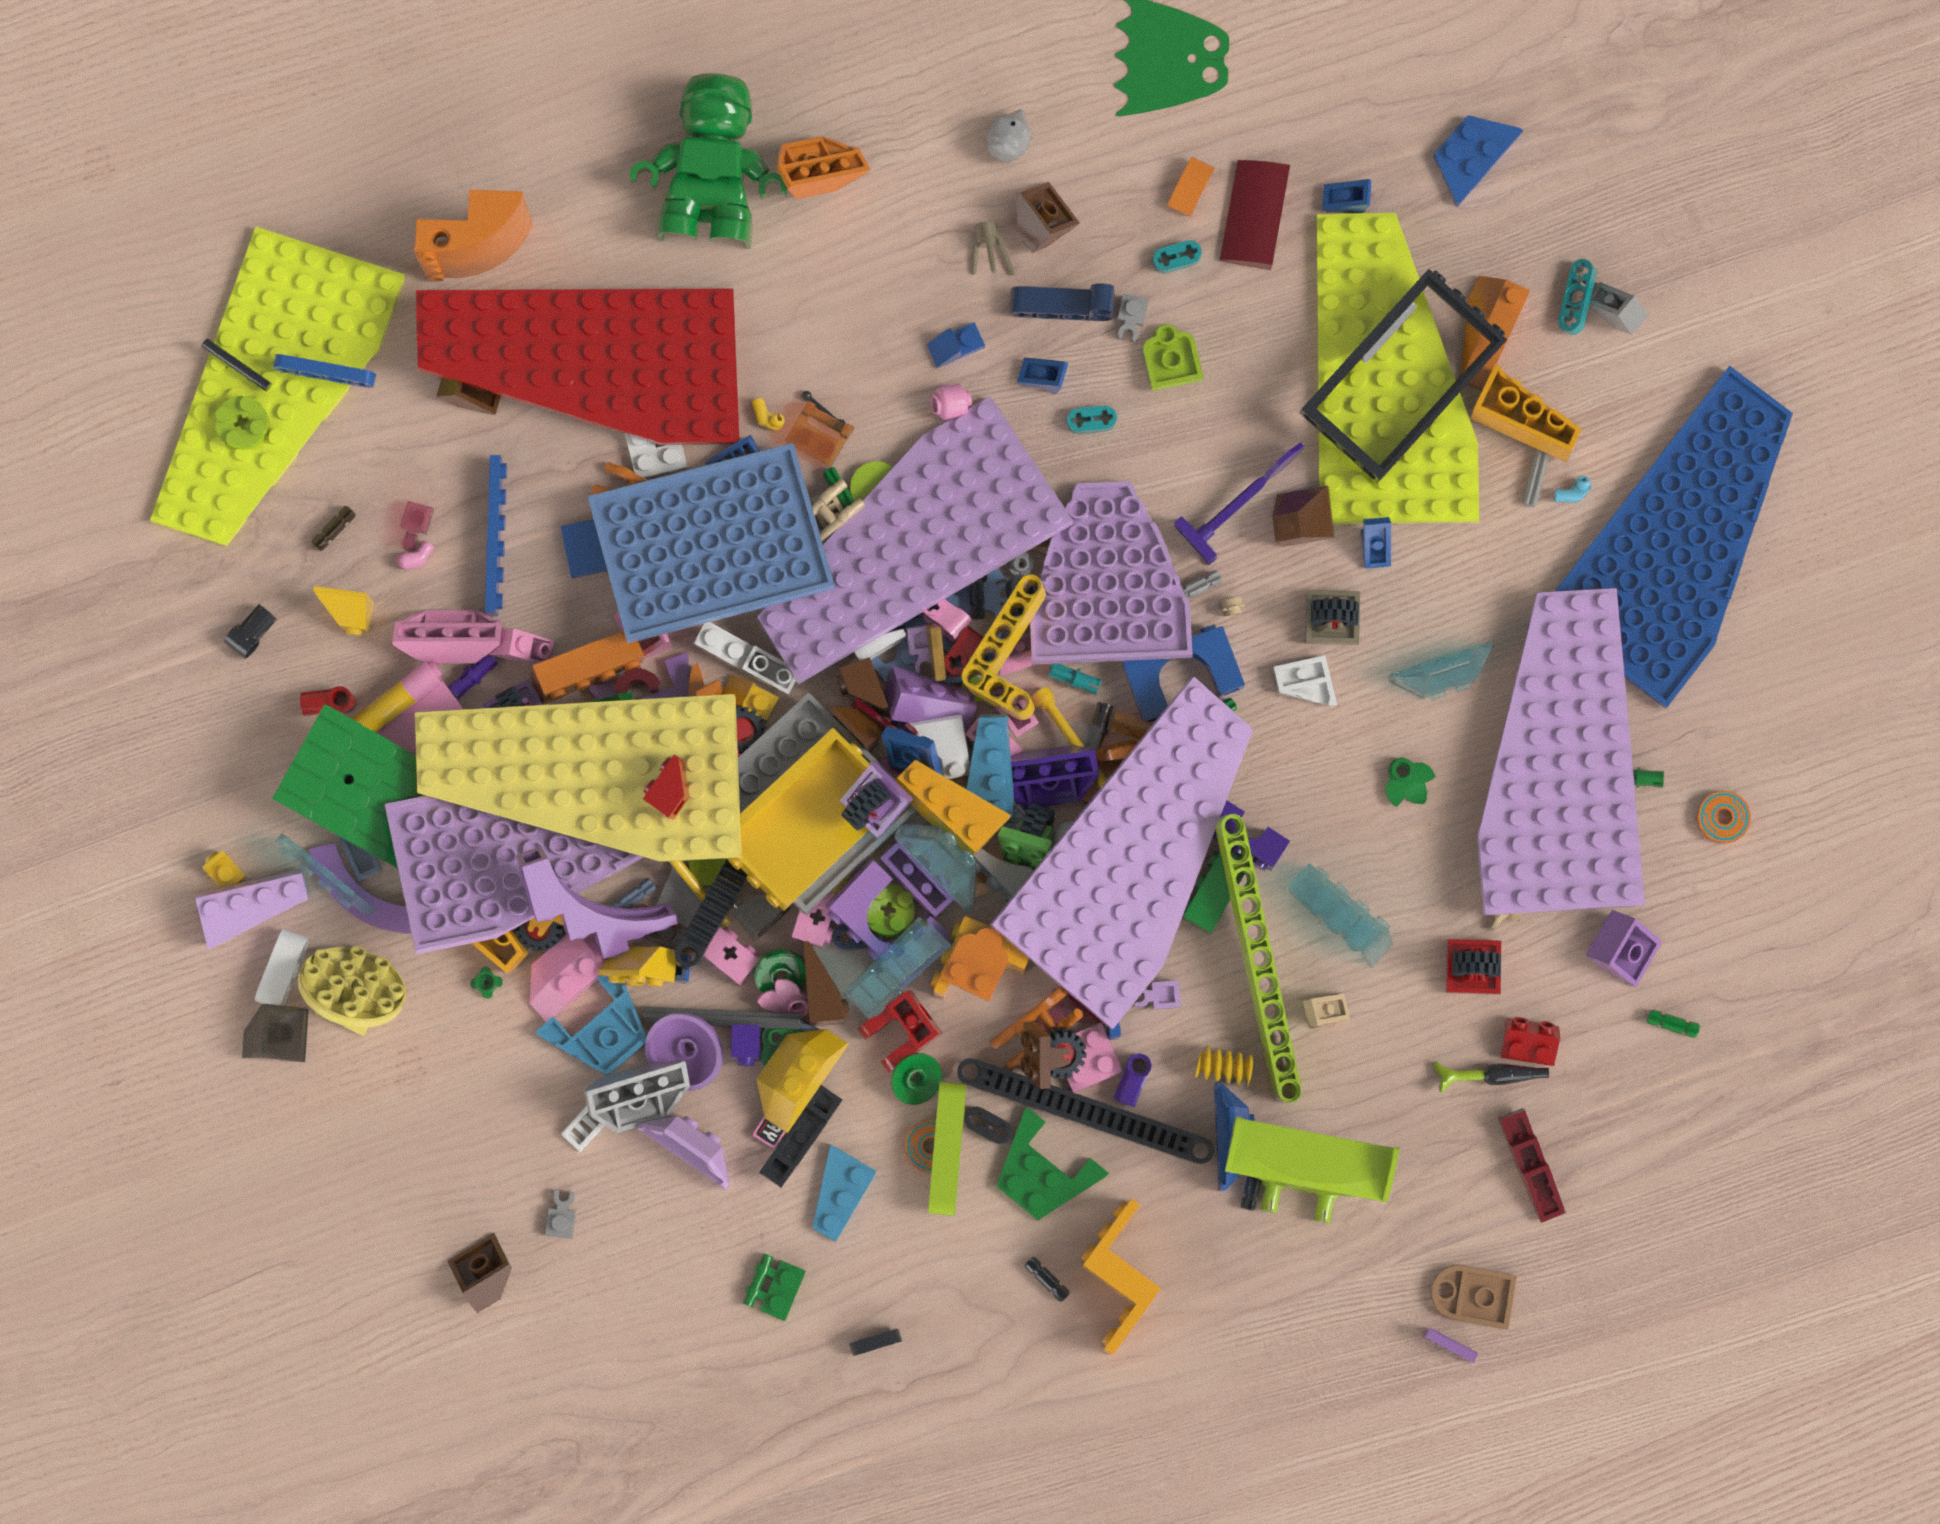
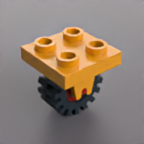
(541, 934)

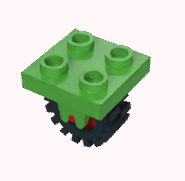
(1030, 840)

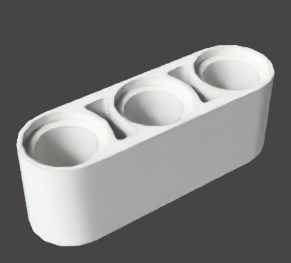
(282, 968)

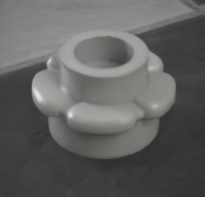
(1028, 562)

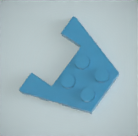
(607, 1038)

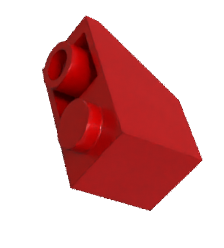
(670, 789)

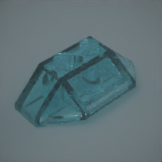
(1444, 673)
(942, 859)

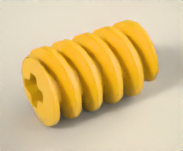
(1224, 1066)

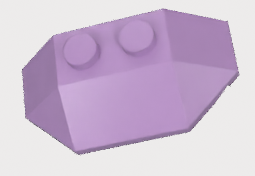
(690, 1145)

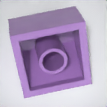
(1624, 947)

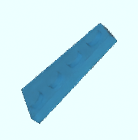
(991, 763)

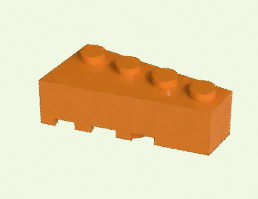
(585, 666)

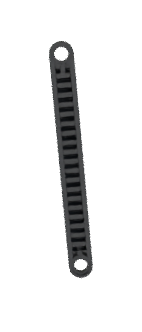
(711, 914)
(1086, 1111)

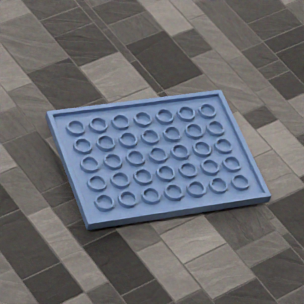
(710, 543)

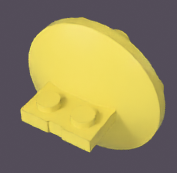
(351, 987)

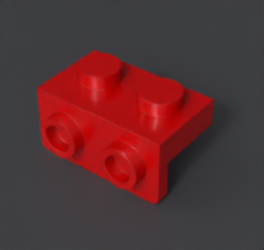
(1530, 1041)

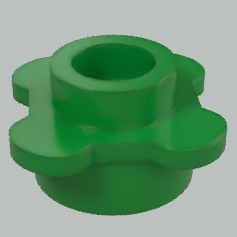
(486, 990)

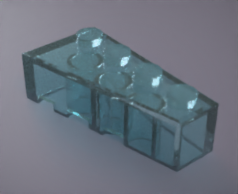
(1342, 913)
(896, 968)

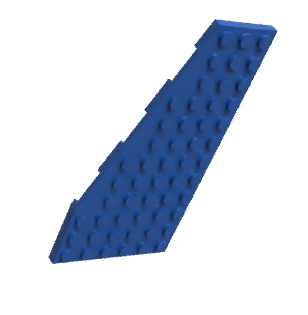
(1685, 535)

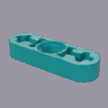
(1583, 306)

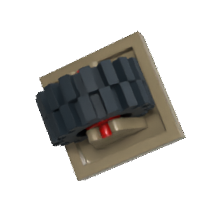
(1332, 617)

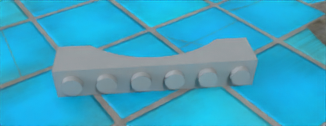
(1000, 874)

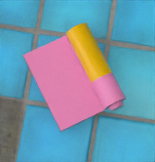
(394, 711)

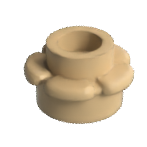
(1232, 606)

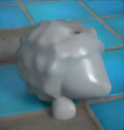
(1008, 137)

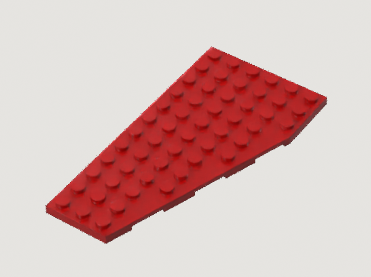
(608, 357)

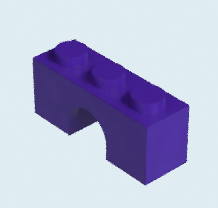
(1265, 849)

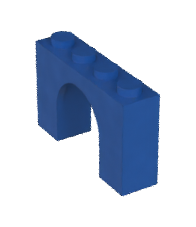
(1209, 648)

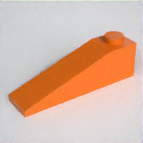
(1501, 304)

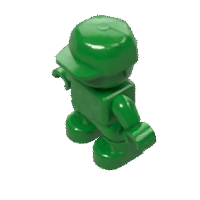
(710, 162)

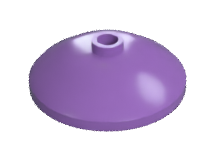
(669, 1042)

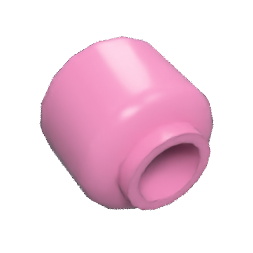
(950, 401)

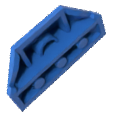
(1226, 1109)

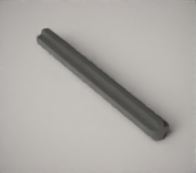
(728, 1017)

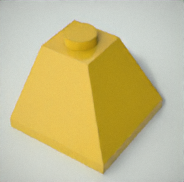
(349, 608)

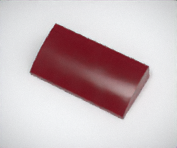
(1254, 213)

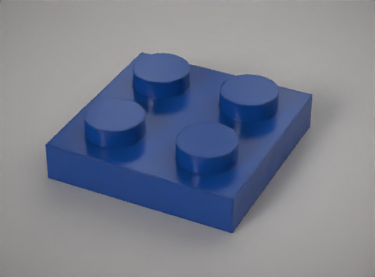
(904, 748)

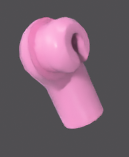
(414, 559)

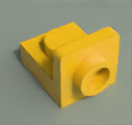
(223, 869)

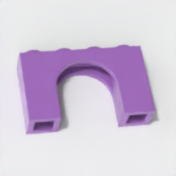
(853, 901)

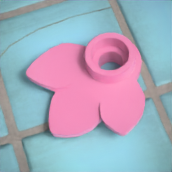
(783, 997)

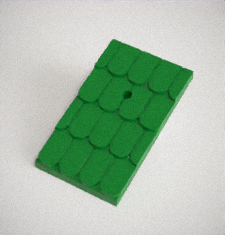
(325, 764)

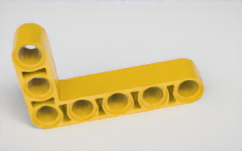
(1003, 648)

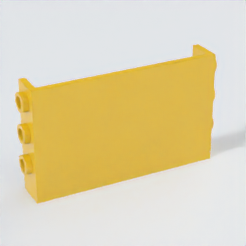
(797, 822)

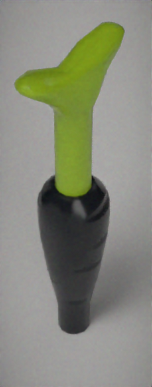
(1492, 1074)

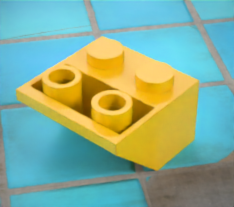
(641, 966)

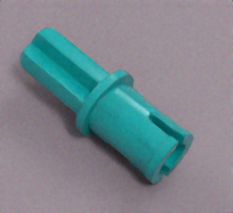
(1074, 678)

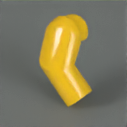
(765, 418)

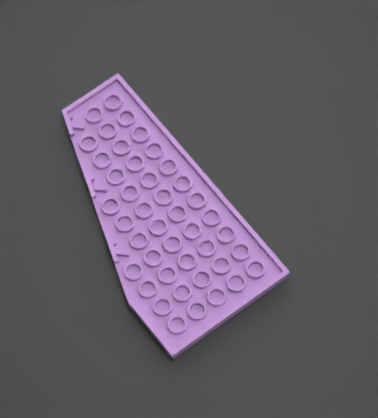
(928, 529)
(1122, 873)

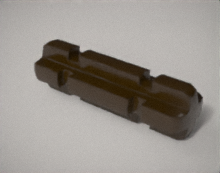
(333, 528)

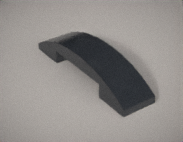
(801, 1136)

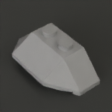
(637, 1094)

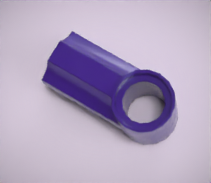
(1132, 1082)

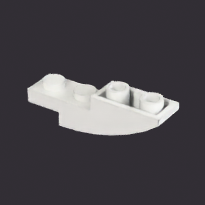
(745, 657)

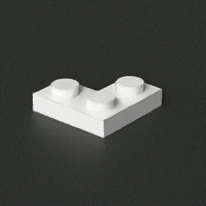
(654, 461)

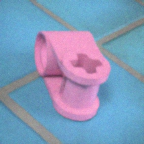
(949, 618)

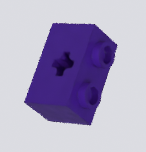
(746, 1044)

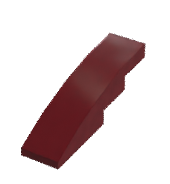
(1532, 1165)

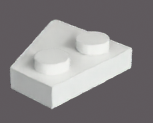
(1306, 680)

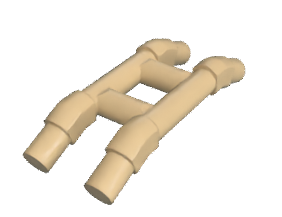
(834, 522)

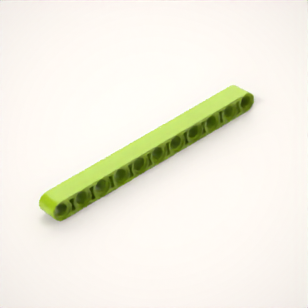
(1267, 968)

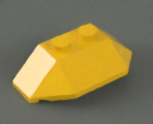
(796, 1074)

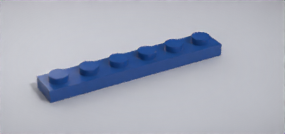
(496, 524)

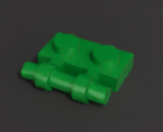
(782, 1289)

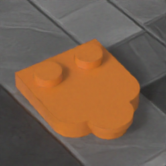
(977, 963)

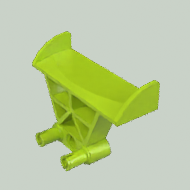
(1310, 1164)

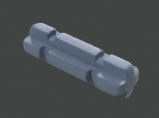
(635, 895)

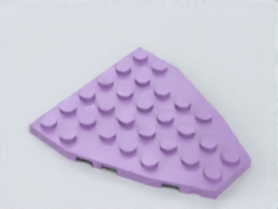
(1109, 585)

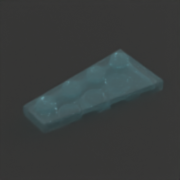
(327, 879)

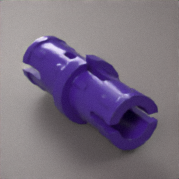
(472, 676)

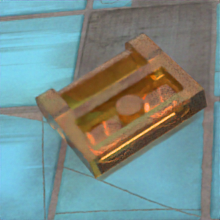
(816, 442)

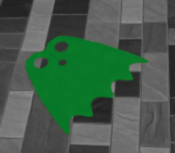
(1159, 58)

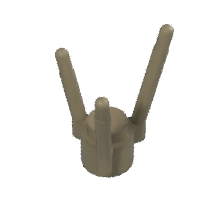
(987, 236)

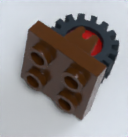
(1050, 1053)

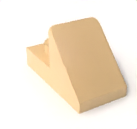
(1326, 1010)

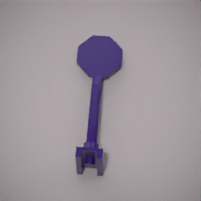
(1199, 537)

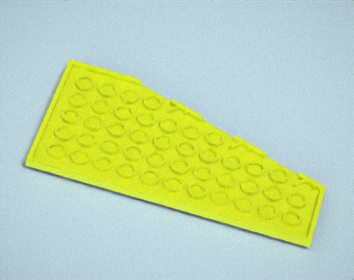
(1360, 278)

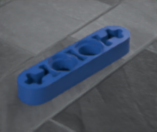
(324, 371)

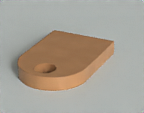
(1477, 1296)

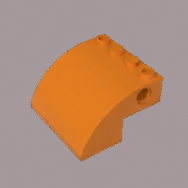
(492, 234)

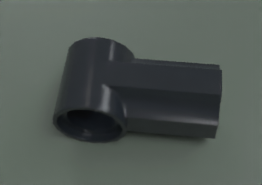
(245, 637)

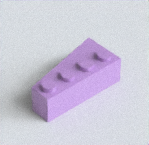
(243, 905)

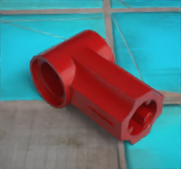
(313, 701)

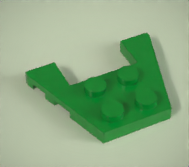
(1034, 1180)

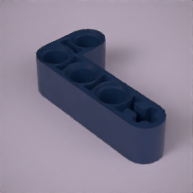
(1063, 303)

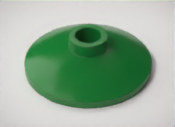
(923, 1085)

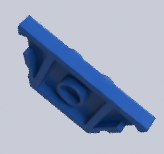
(1472, 153)

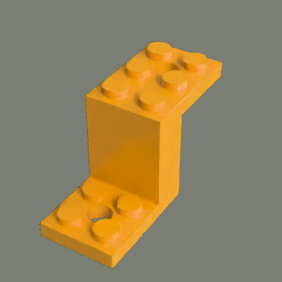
(1016, 959)
(1120, 1276)

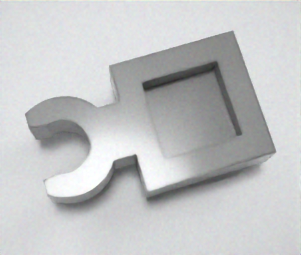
(1132, 313)
(561, 1220)

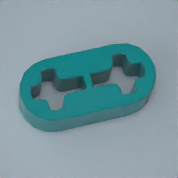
(1174, 251)
(1091, 413)

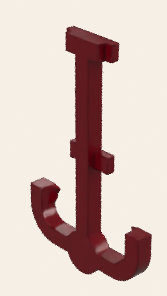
(880, 720)

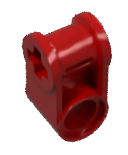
(963, 649)

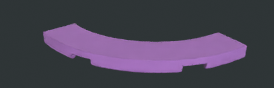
(385, 916)

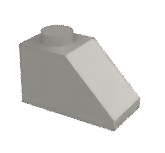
(1617, 308)

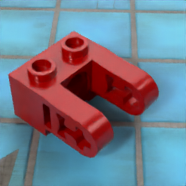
(914, 1020)

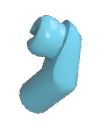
(1576, 491)

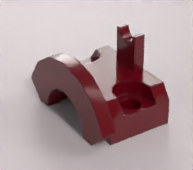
(634, 677)

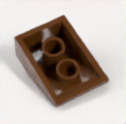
(824, 997)

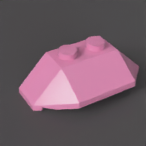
(447, 635)
(564, 974)

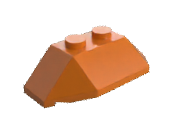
(819, 166)

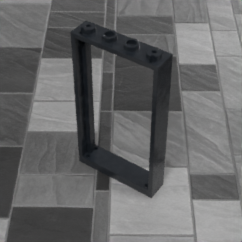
(1455, 300)

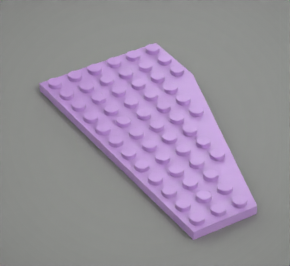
(1562, 781)
(465, 874)

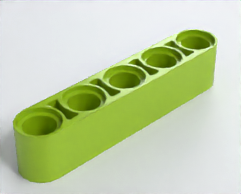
(947, 1148)

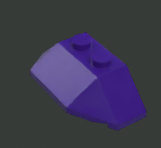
(1053, 775)

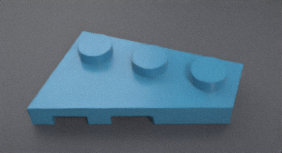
(841, 1191)

